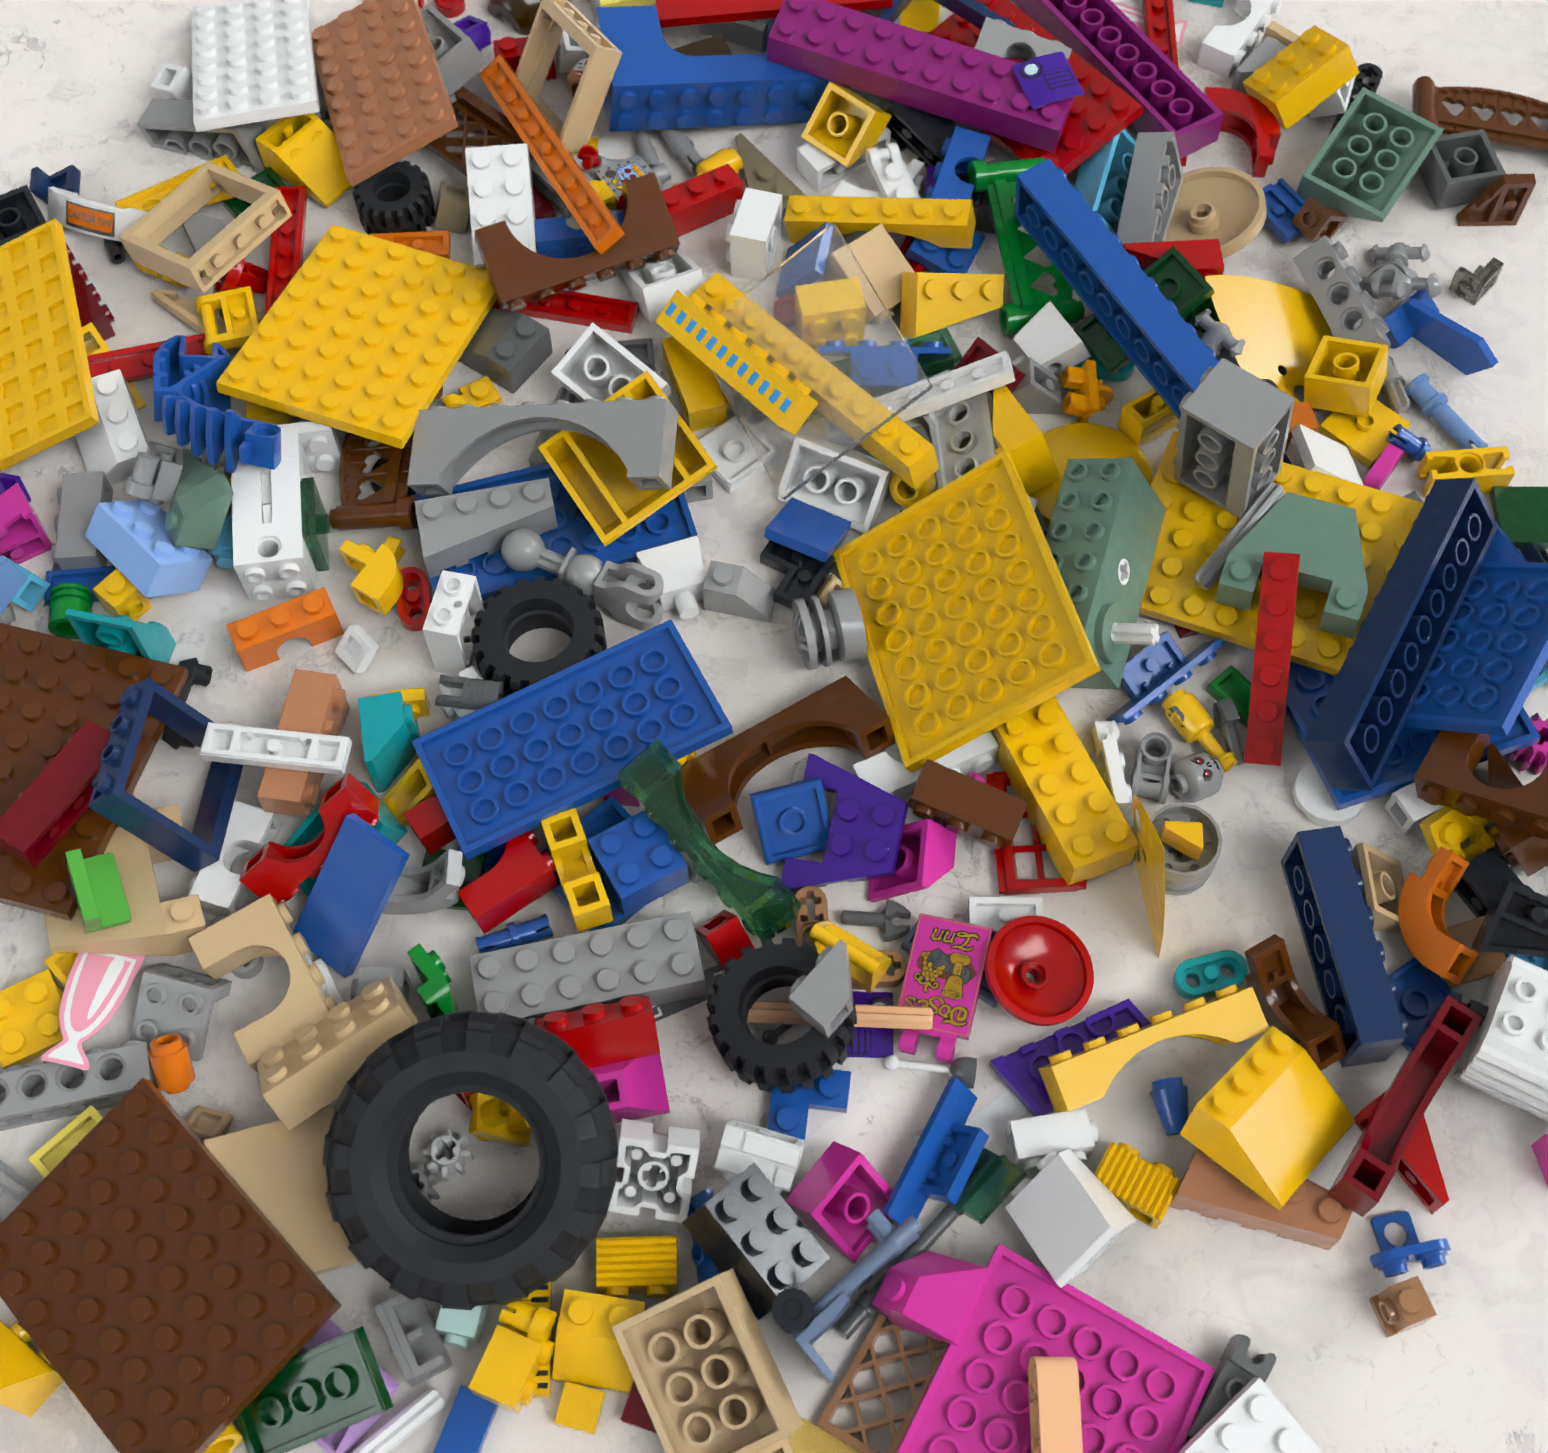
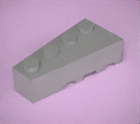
(1151, 188)

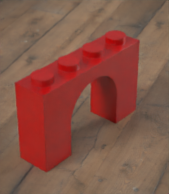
(506, 888)

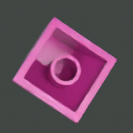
(923, 858)
(932, 1295)

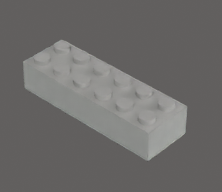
(596, 966)

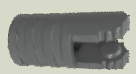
(475, 692)

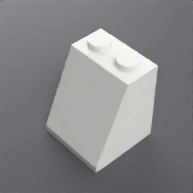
(1067, 1216)

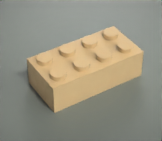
(324, 1056)

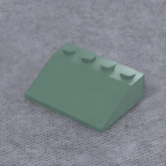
(1369, 158)

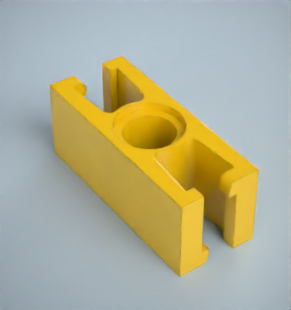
(1476, 463)

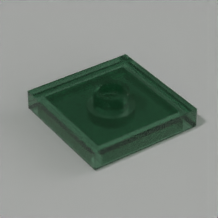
(314, 524)

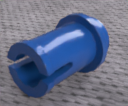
(1409, 443)

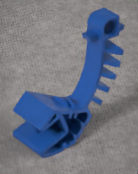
(198, 414)

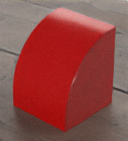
(723, 937)

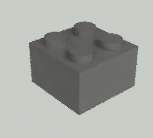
(1460, 168)

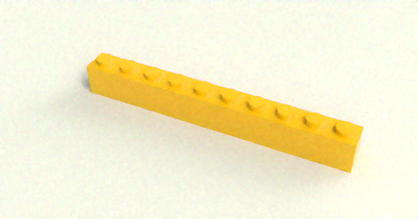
(892, 444)

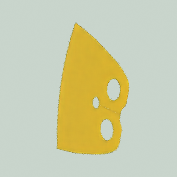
(1151, 872)

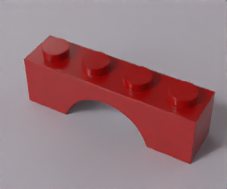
(283, 868)

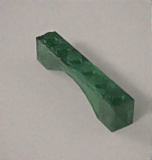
(757, 897)

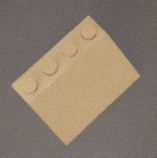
(707, 1371)

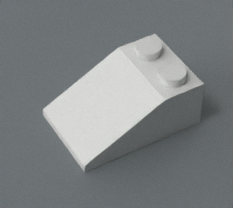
(658, 282)

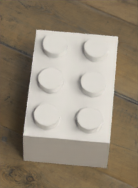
(600, 367)

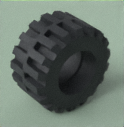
(395, 200)

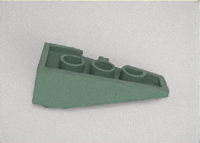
(198, 504)

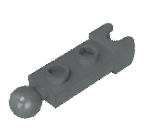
(1230, 1378)

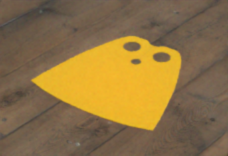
(1277, 323)

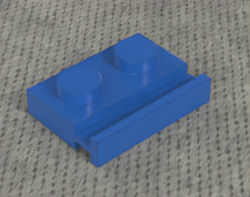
(1282, 206)

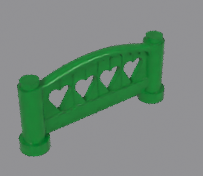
(1000, 184)

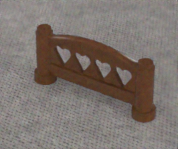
(1428, 104)
(385, 507)

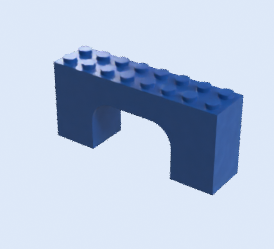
(676, 91)

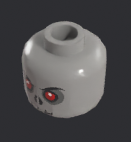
(1196, 777)

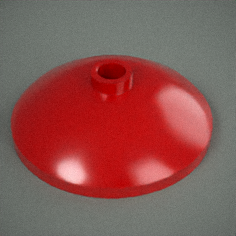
(1052, 957)

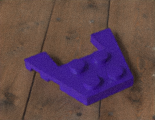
(862, 831)

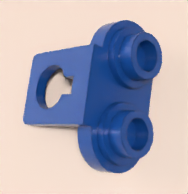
(1394, 1260)

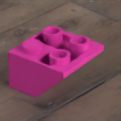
(634, 1087)

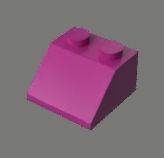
(839, 1198)

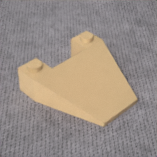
(154, 926)

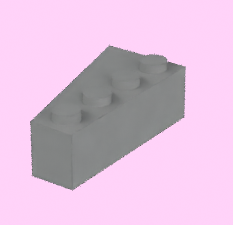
(171, 127)
(479, 520)

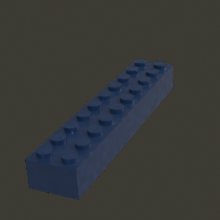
(1401, 635)

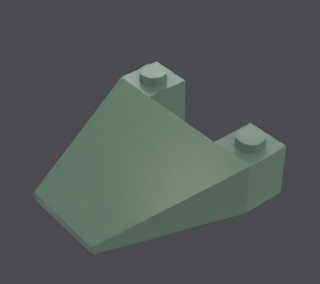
(1329, 558)

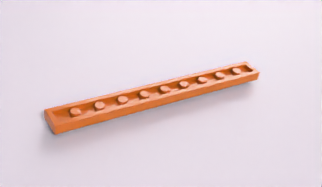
(552, 155)

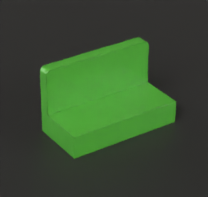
(98, 890)

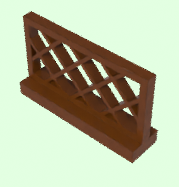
(476, 116)

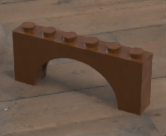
(524, 275)
(828, 718)

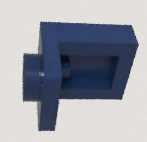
(65, 179)

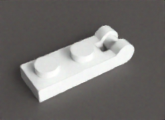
(891, 178)

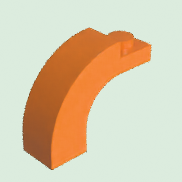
(1423, 917)

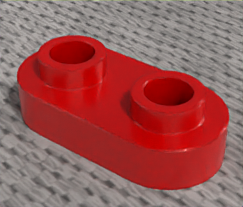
(414, 601)

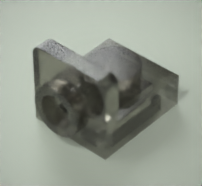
(1475, 285)

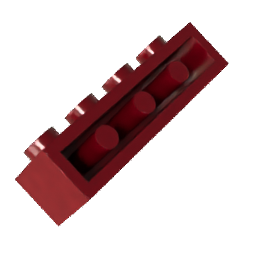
(54, 798)

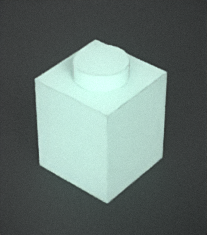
(461, 1326)

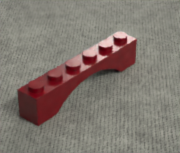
(1403, 1105)

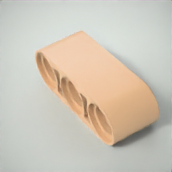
(1054, 1405)

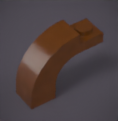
(1287, 1005)

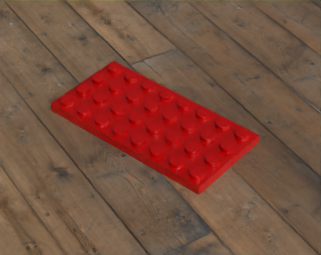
(1093, 116)

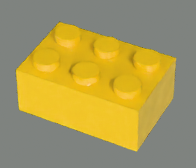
(1302, 75)

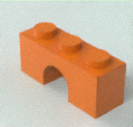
(264, 632)

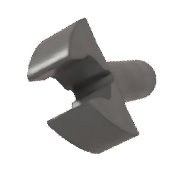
(1225, 716)
(880, 920)

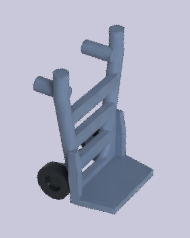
(809, 1321)

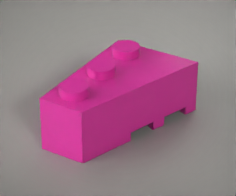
(20, 527)

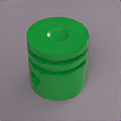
(67, 596)

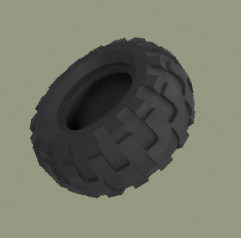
(450, 1257)

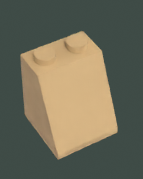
(882, 265)

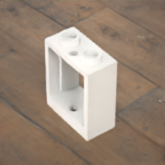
(451, 621)

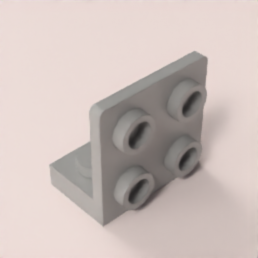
(177, 1003)

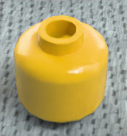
(906, 495)

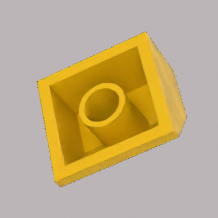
(845, 124)
(586, 1343)

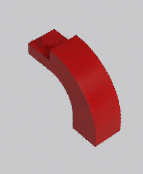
(1250, 122)

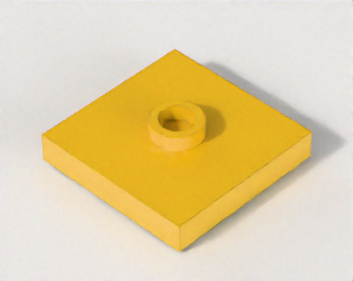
(1361, 434)

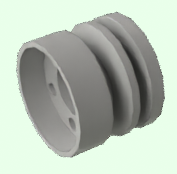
(831, 628)
(1188, 874)

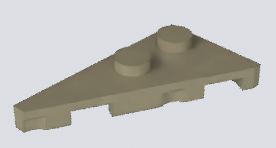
(762, 173)

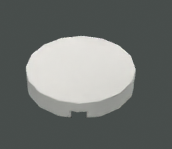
(1315, 801)

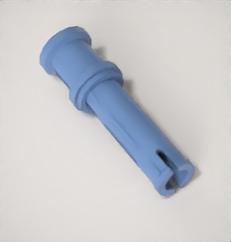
(1435, 405)

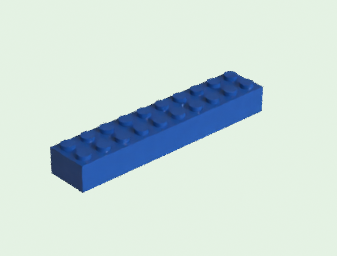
(1111, 283)

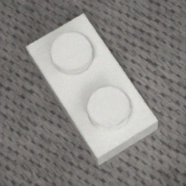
(998, 911)

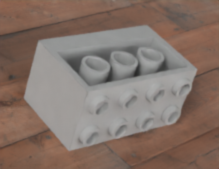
(1232, 436)

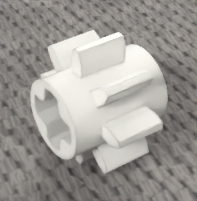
(441, 1163)

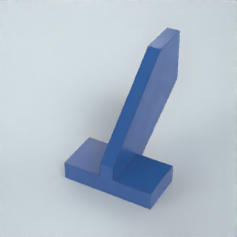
(1420, 318)

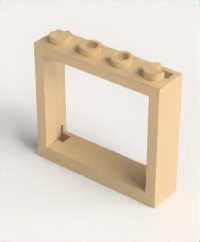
(550, 22)
(226, 247)

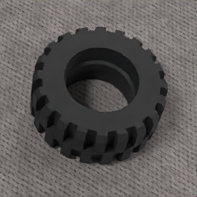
(532, 607)
(761, 1062)

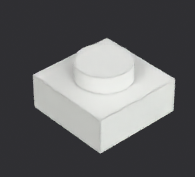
(356, 648)

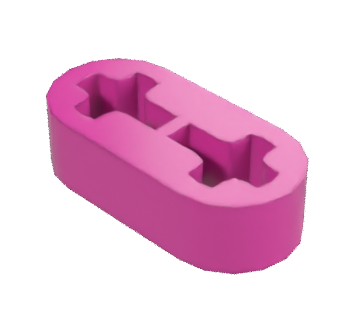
(1383, 467)

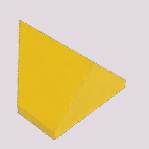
(409, 790)

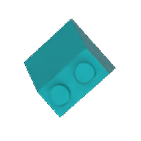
(387, 736)

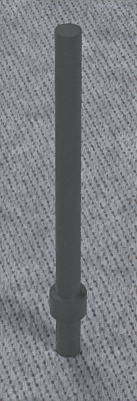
(864, 1307)

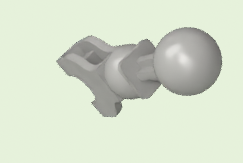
(612, 584)

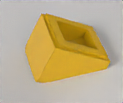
(1184, 837)

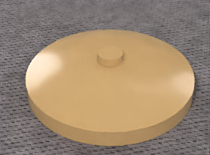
(1219, 206)

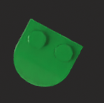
(435, 989)

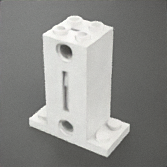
(268, 517)

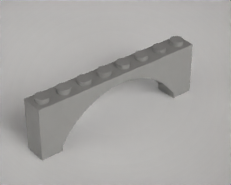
(457, 438)

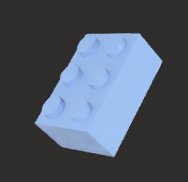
(142, 549)

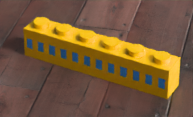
(737, 362)

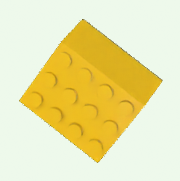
(599, 477)

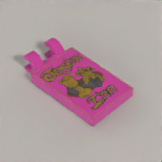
(947, 976)

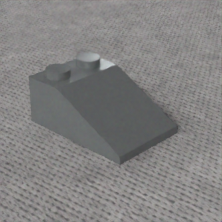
(508, 348)

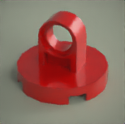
(243, 275)

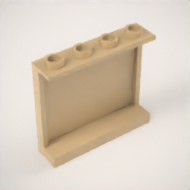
(289, 1185)

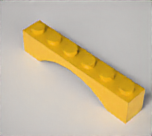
(938, 221)
(1087, 1074)

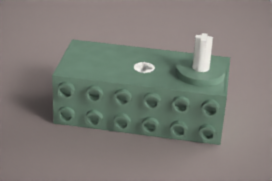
(1104, 550)

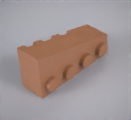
(312, 706)

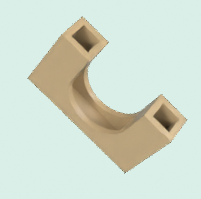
(259, 932)

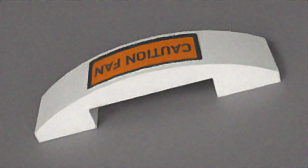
(90, 216)

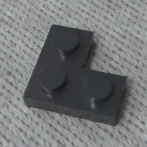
(803, 573)

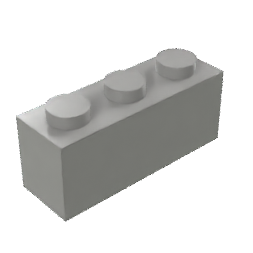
(77, 505)

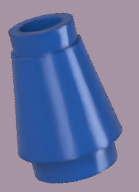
(1171, 1103)

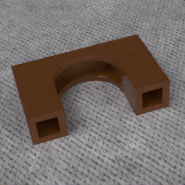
(1449, 781)

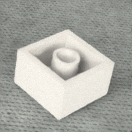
(754, 234)

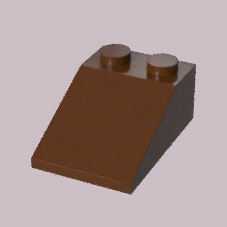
(1517, 845)

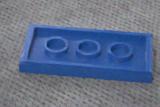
(350, 894)

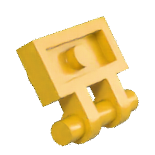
(1450, 828)

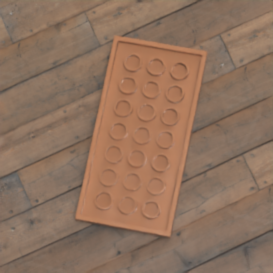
(381, 85)

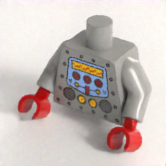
(618, 171)

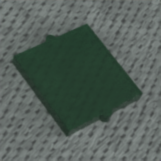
(988, 1186)

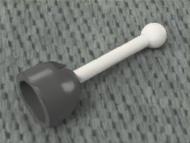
(963, 1068)

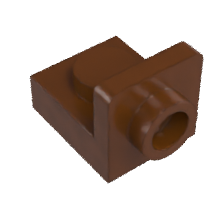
(1318, 221)

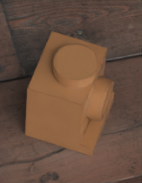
(1402, 1306)

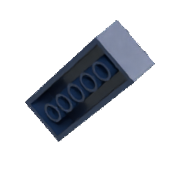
(1343, 945)

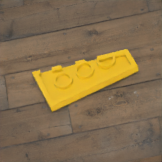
(151, 196)

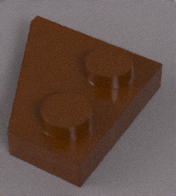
(1499, 203)

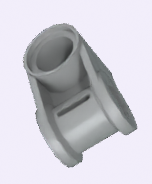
(1151, 774)

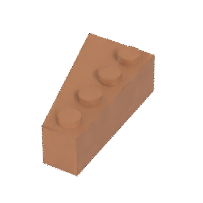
(1306, 1217)

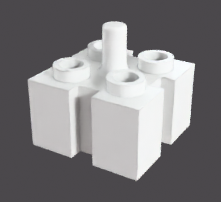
(655, 1170)

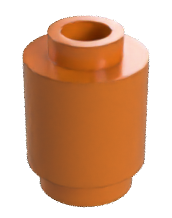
(171, 1063)

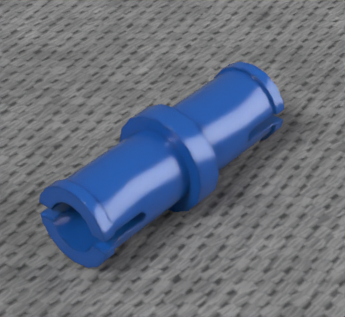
(515, 935)

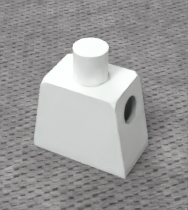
(1050, 341)
(682, 574)

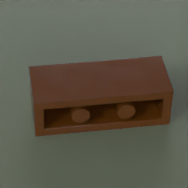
(966, 805)

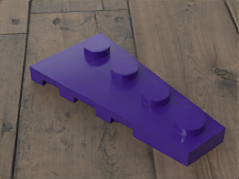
(1021, 1070)

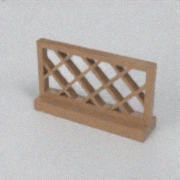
(858, 1365)

